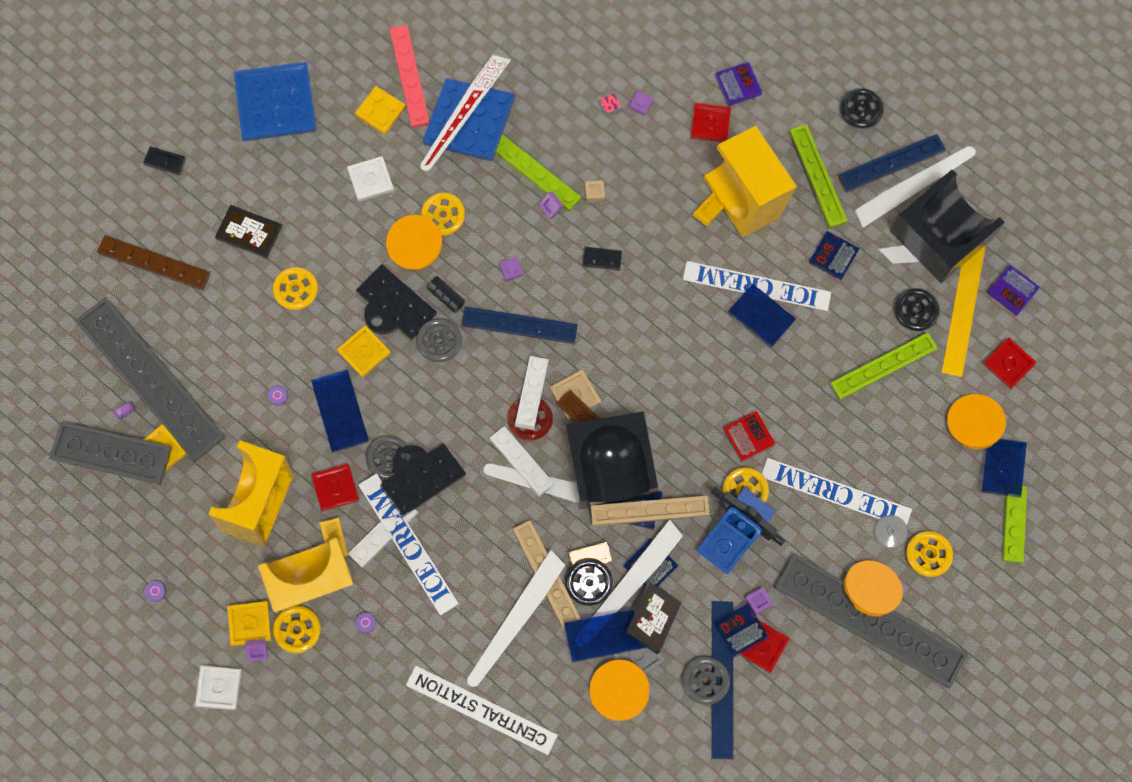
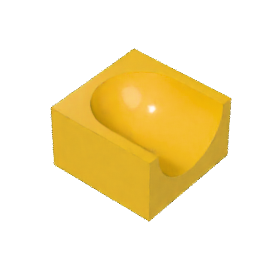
(750, 182)
(257, 497)
(306, 575)

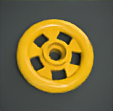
(454, 202)
(302, 274)
(746, 473)
(942, 544)
(281, 636)

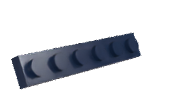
(892, 163)
(520, 325)

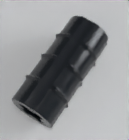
(446, 294)

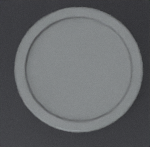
(891, 532)

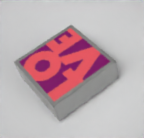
(610, 104)

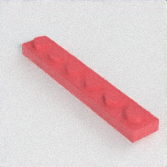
(409, 76)

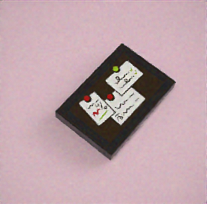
(248, 231)
(652, 618)

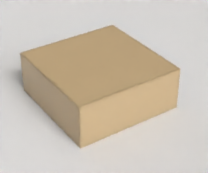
(594, 191)

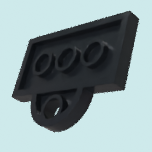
(393, 304)
(420, 477)

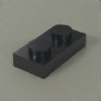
(164, 160)
(602, 258)

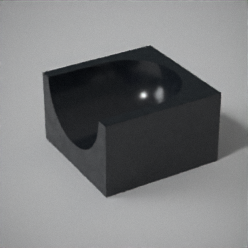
(943, 228)
(612, 460)

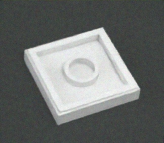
(370, 178)
(218, 687)

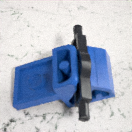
(738, 528)

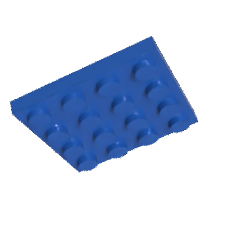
(274, 101)
(483, 128)

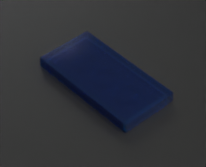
(340, 411)
(599, 636)

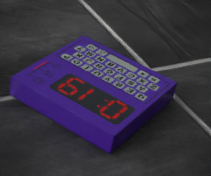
(738, 84)
(1013, 290)

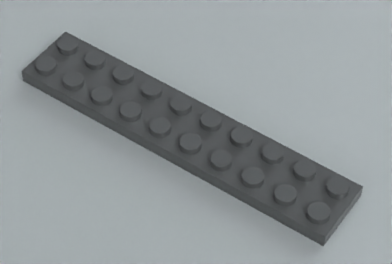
(150, 379)
(888, 632)

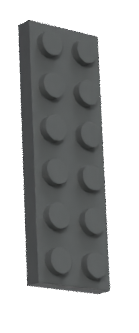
(110, 453)

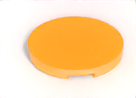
(414, 242)
(976, 421)
(873, 588)
(619, 690)

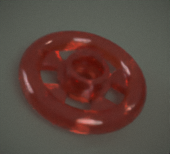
(529, 434)

